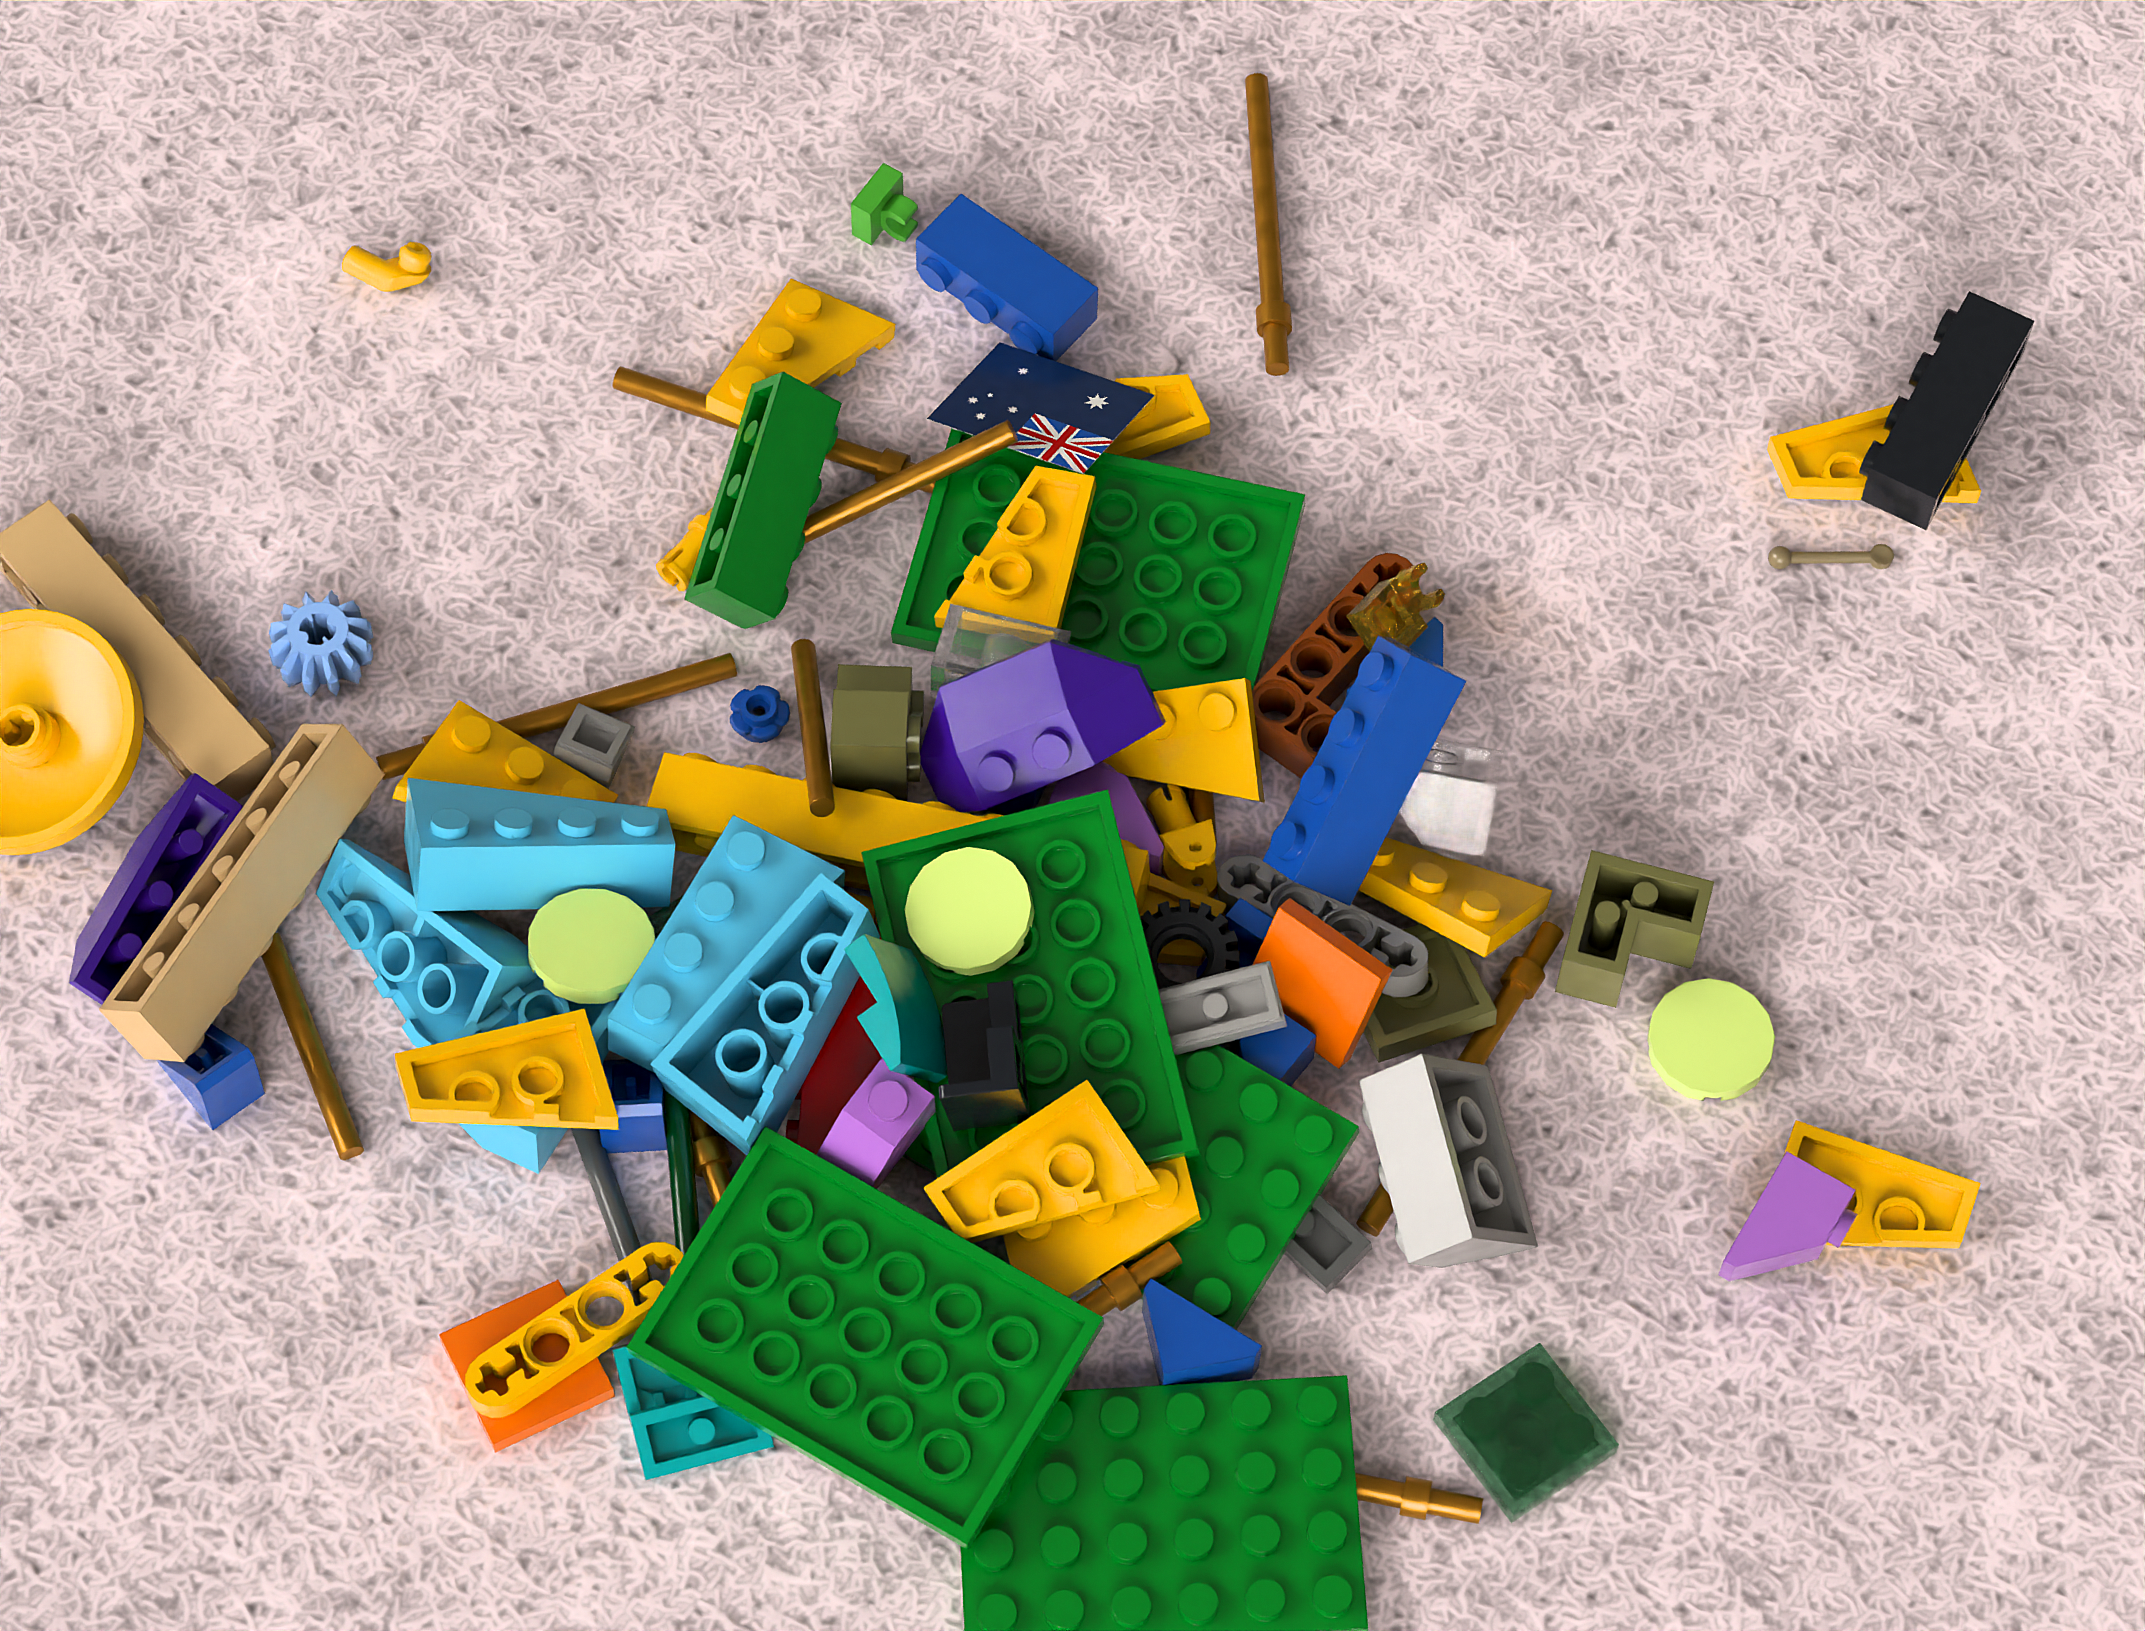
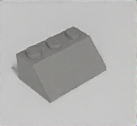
(1446, 1162)

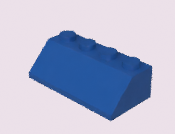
(1363, 770)

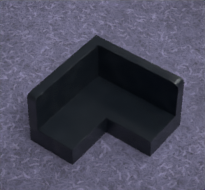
(985, 1061)

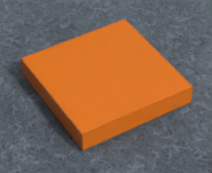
(1322, 979)
(564, 1400)

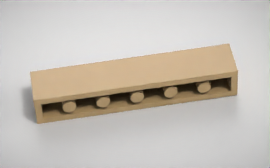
(183, 710)
(242, 893)

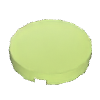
(969, 911)
(589, 944)
(1710, 1039)

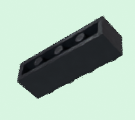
(1946, 409)

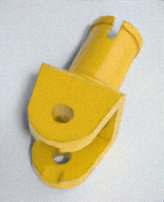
(1187, 844)

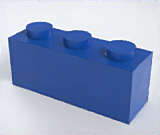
(1005, 279)

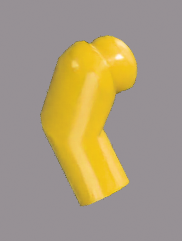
(391, 274)

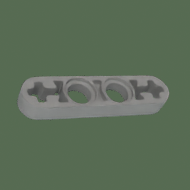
(1276, 888)

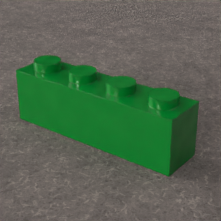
(764, 501)

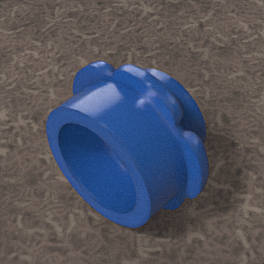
(759, 728)

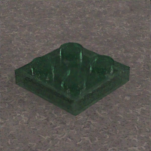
(1525, 1432)

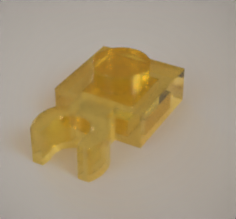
(1395, 608)

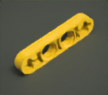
(570, 1321)

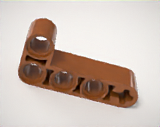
(1323, 649)

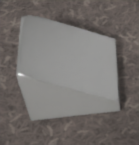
(594, 744)

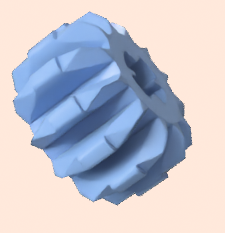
(298, 649)

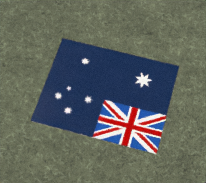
(1053, 407)

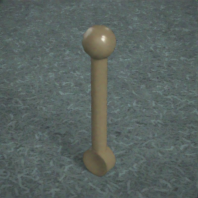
(1879, 557)

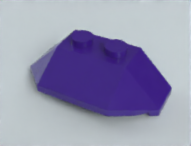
(1032, 723)
(149, 883)

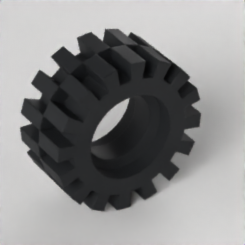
(1192, 925)

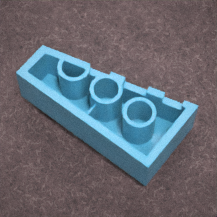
(525, 848)
(716, 924)
(769, 1019)

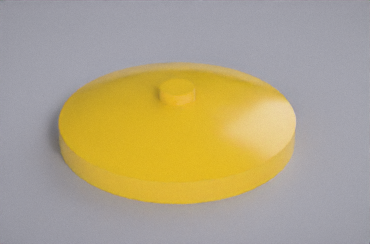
(64, 729)

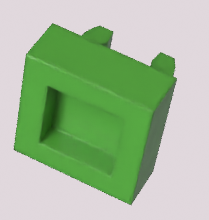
(883, 207)

